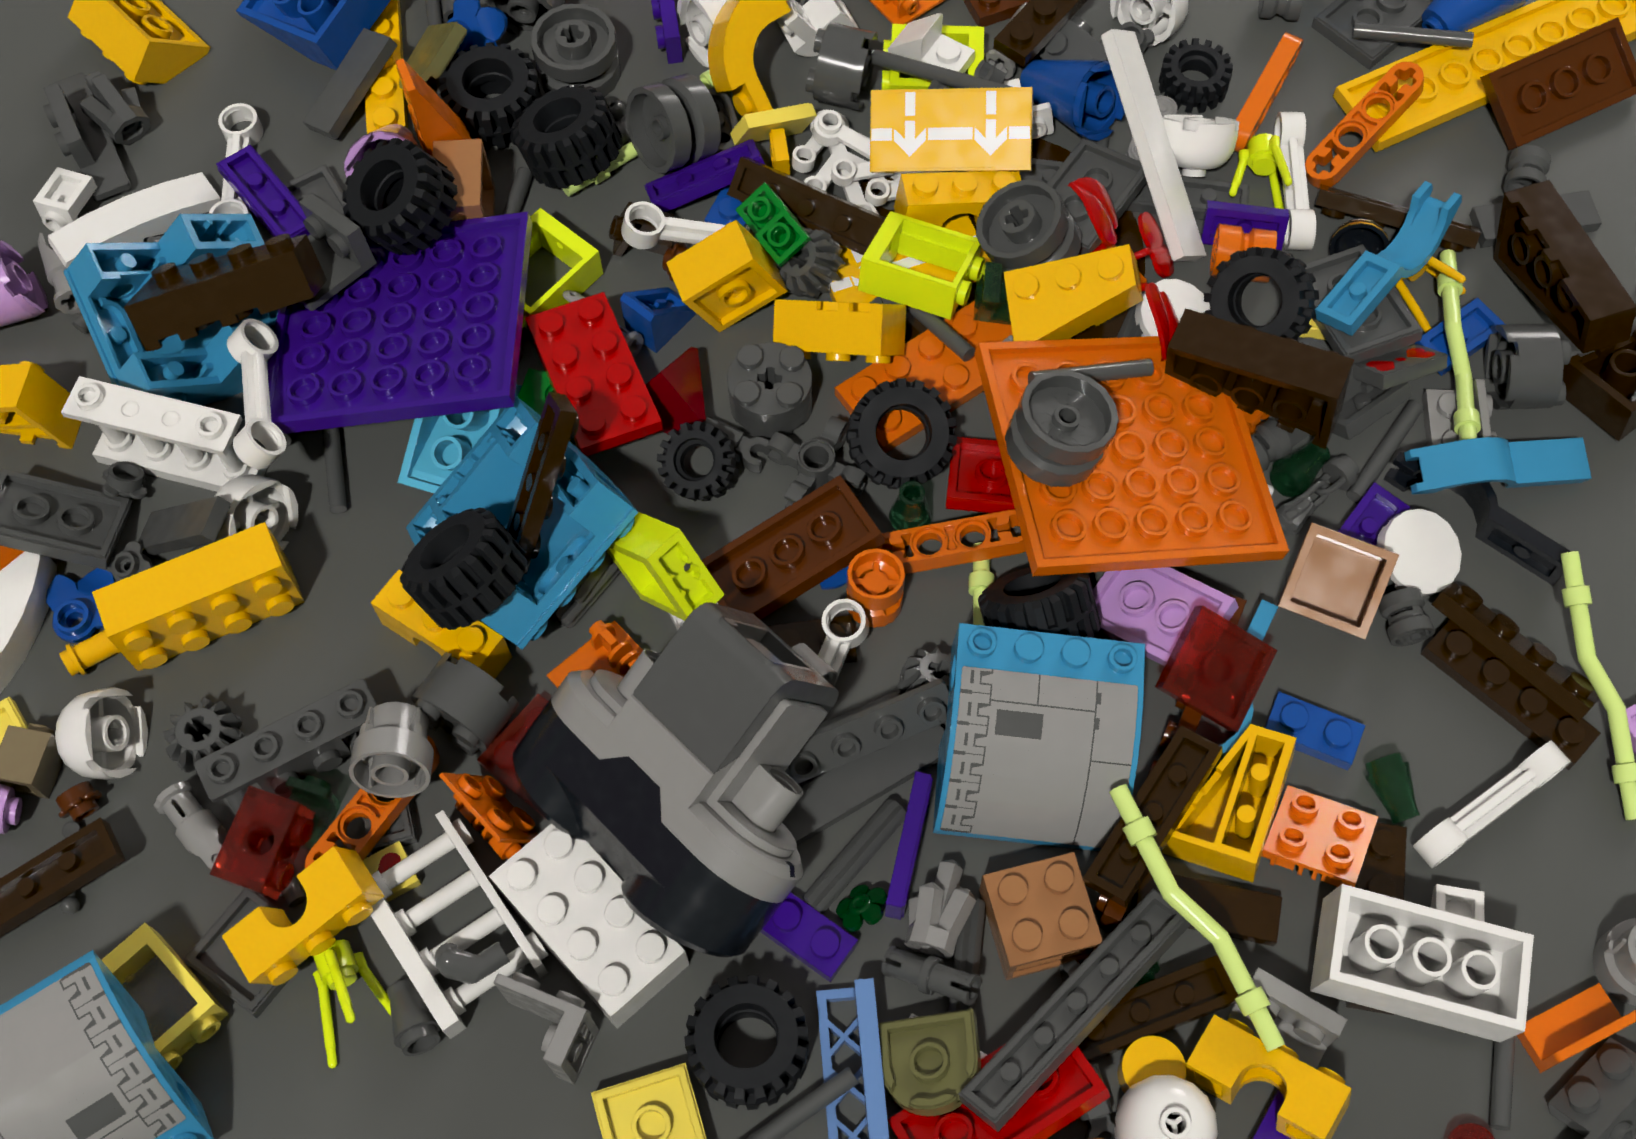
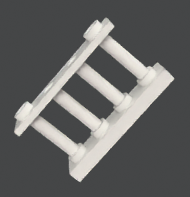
(160, 434)
(421, 965)

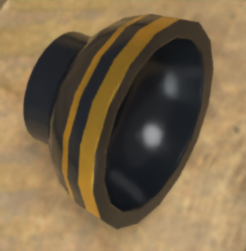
(1359, 232)

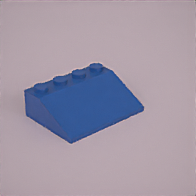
(314, 27)

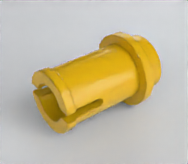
(87, 653)

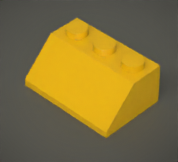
(139, 37)

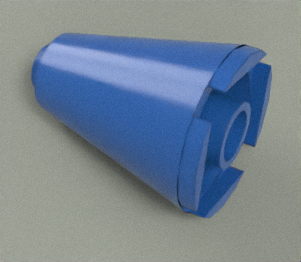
(1465, 14)
(1079, 93)

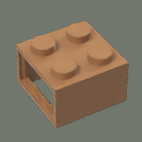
(469, 167)
(1338, 580)
(1040, 915)

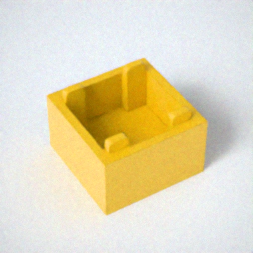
(726, 276)

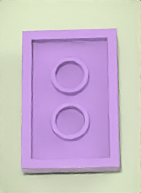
(1154, 607)

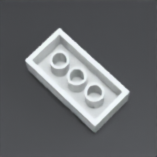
(584, 921)
(1423, 963)

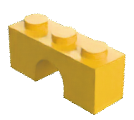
(948, 194)
(406, 618)
(337, 895)
(1232, 1057)

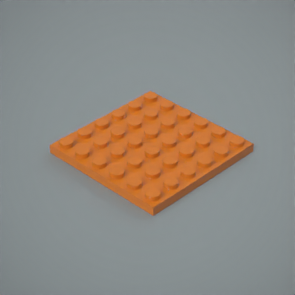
(1169, 486)

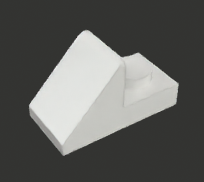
(926, 43)

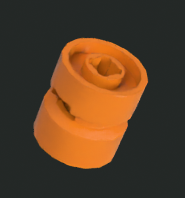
(1232, 238)
(877, 584)

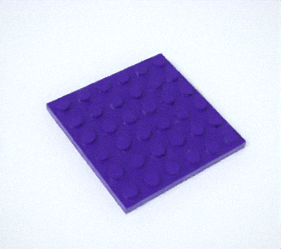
(409, 333)

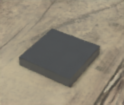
(217, 964)

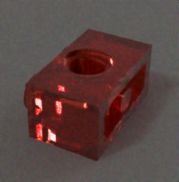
(256, 819)

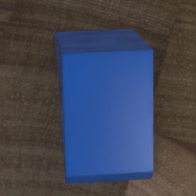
(655, 315)

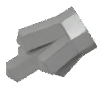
(939, 913)

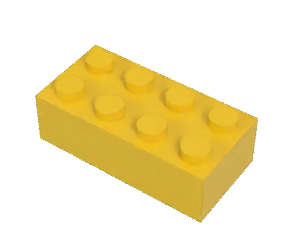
(198, 597)

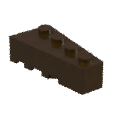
(1561, 268)
(224, 288)
(1261, 372)
(1605, 386)

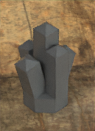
(115, 112)

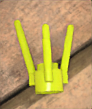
(1263, 157)
(336, 972)

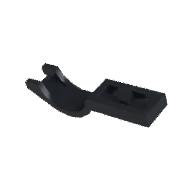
(1494, 524)

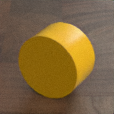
(1150, 1057)

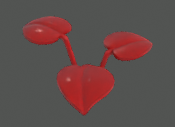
(1104, 219)

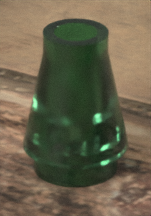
(1297, 471)
(910, 507)
(1393, 786)

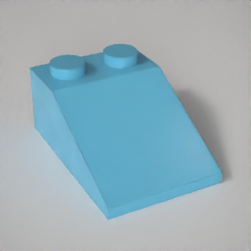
(440, 445)

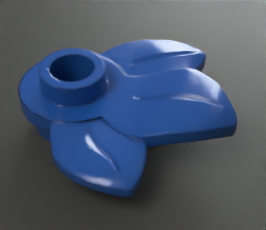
(482, 24)
(76, 601)

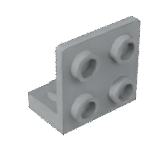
(572, 1028)

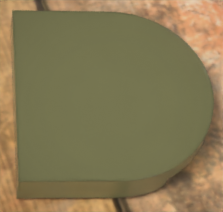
(436, 49)
(930, 1060)

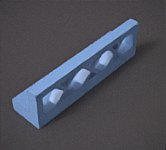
(869, 1053)

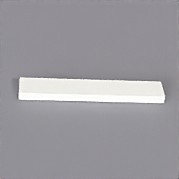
(1153, 145)

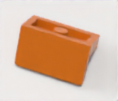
(1572, 1027)

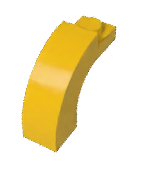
(733, 48)

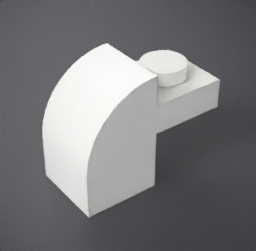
(803, 22)

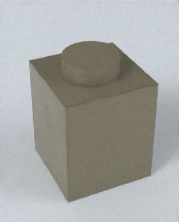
(30, 760)

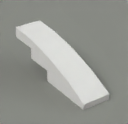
(135, 216)

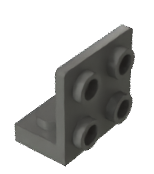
(338, 247)

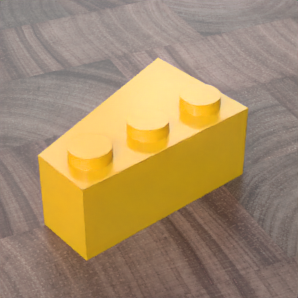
(1071, 293)
(841, 328)
(33, 406)
(1236, 806)

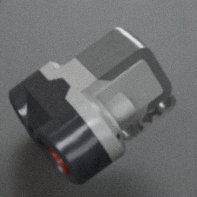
(686, 773)

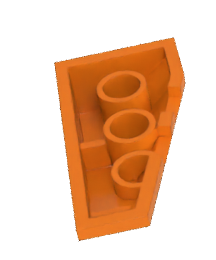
(429, 113)

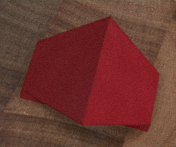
(679, 392)

